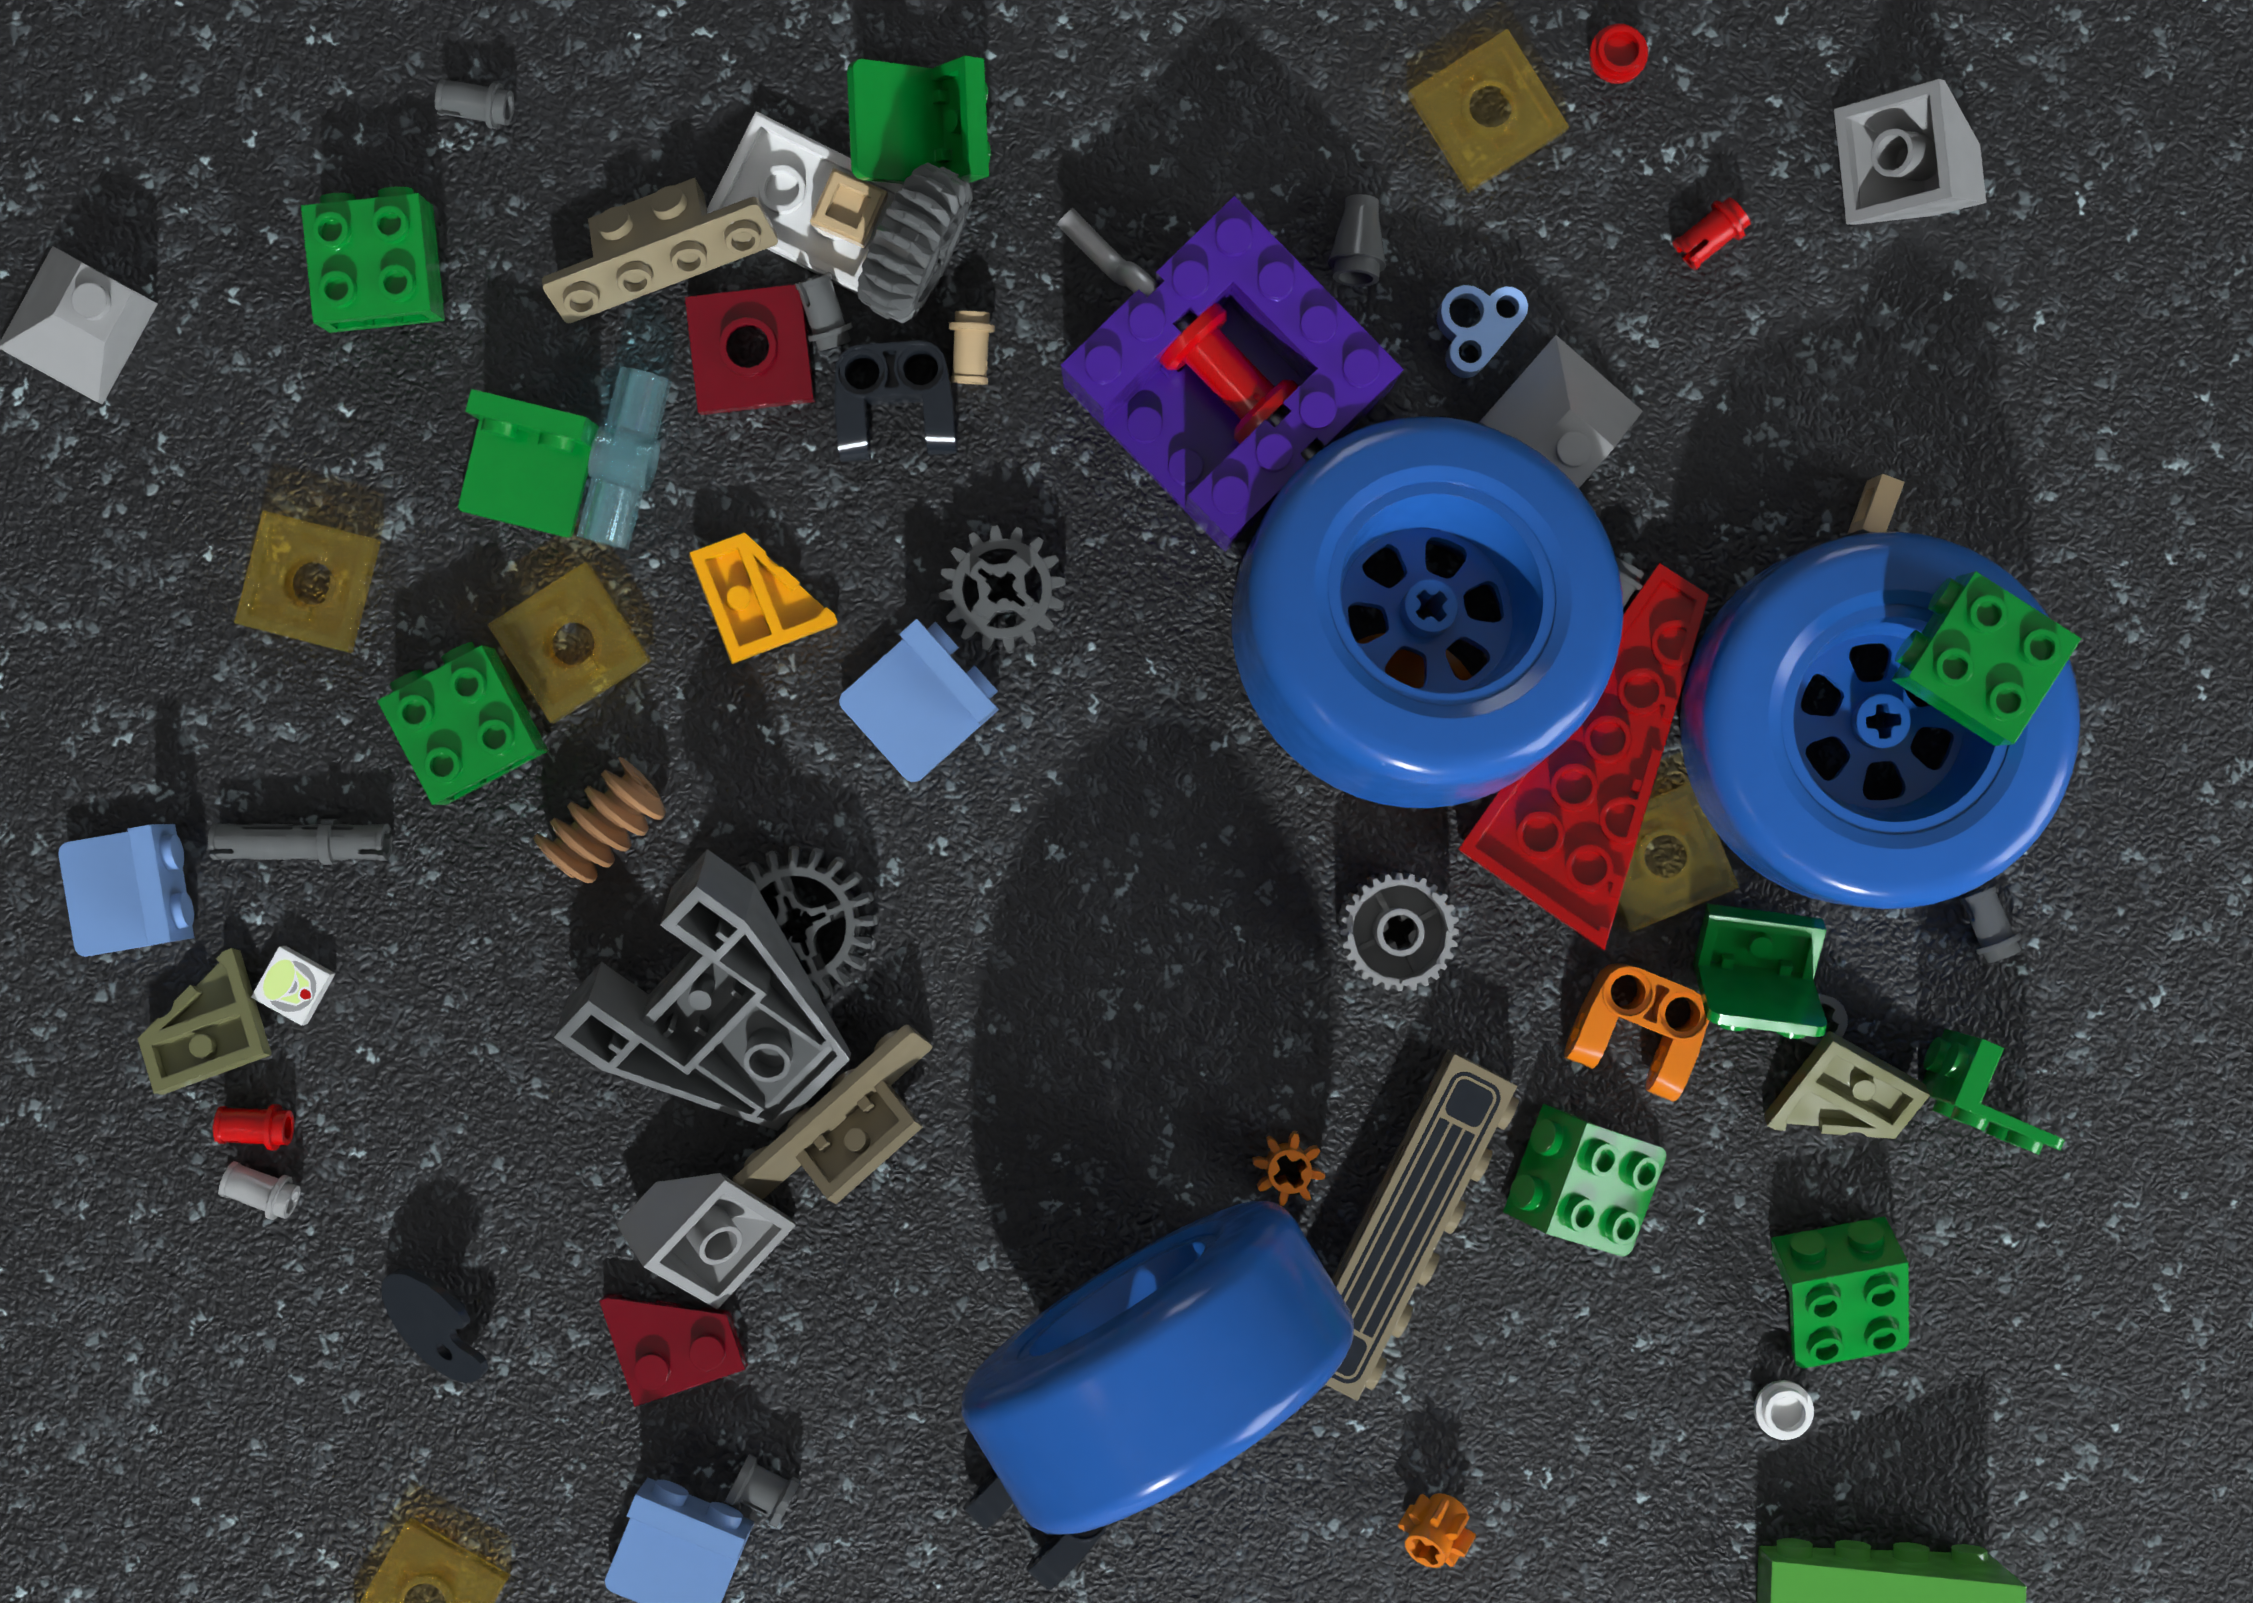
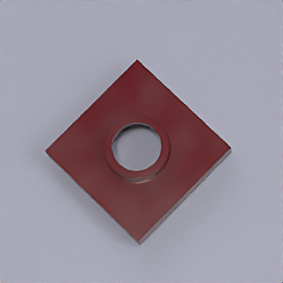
(778, 380)

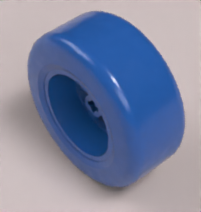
(1517, 531)
(1824, 837)
(1159, 1369)

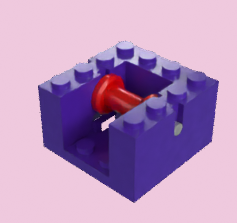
(1265, 377)

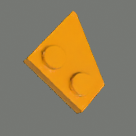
(755, 599)

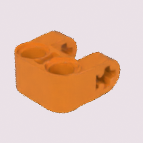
(1678, 1045)

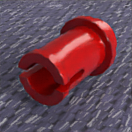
(1712, 232)
(254, 1126)

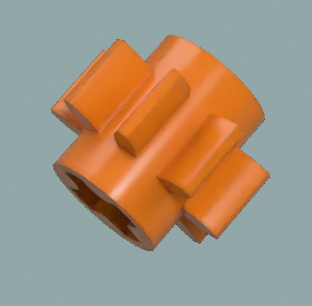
(1283, 1183)
(1437, 1530)

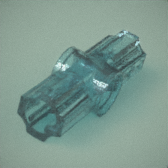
(624, 458)

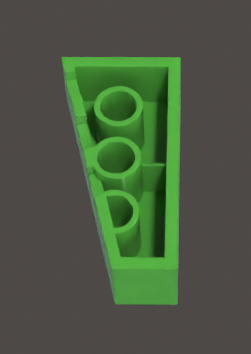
(1902, 1575)

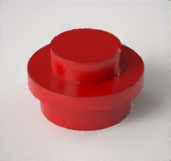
(1618, 53)

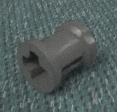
(762, 1490)

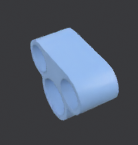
(1486, 335)

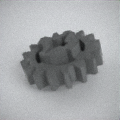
(1018, 567)

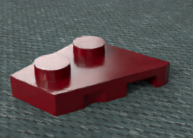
(670, 1345)

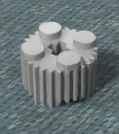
(1427, 941)

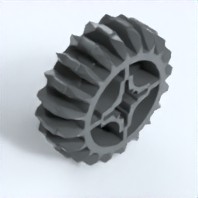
(914, 242)
(846, 905)

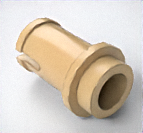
(970, 347)

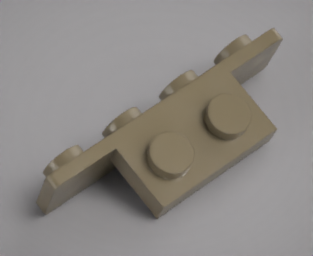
(655, 246)
(848, 1128)

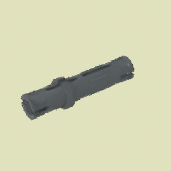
(320, 842)

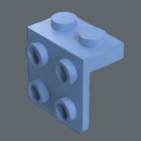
(919, 701)
(126, 890)
(677, 1547)

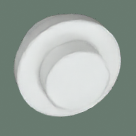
(1783, 1410)

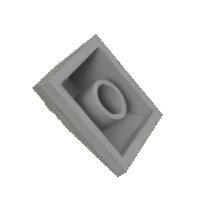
(1907, 156)
(77, 325)
(1564, 411)
(703, 1234)

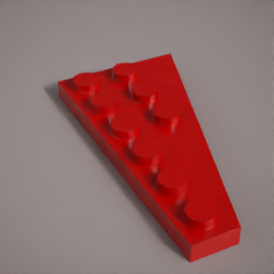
(1576, 816)

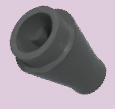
(1358, 245)

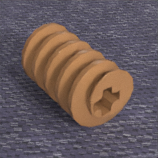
(602, 824)

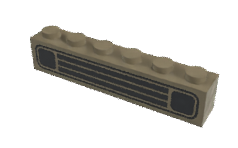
(1414, 1208)

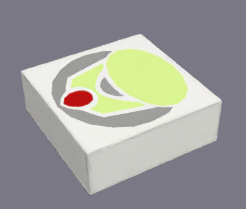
(293, 985)

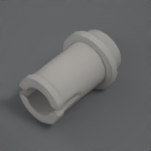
(260, 1190)

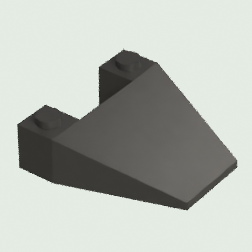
(728, 1022)

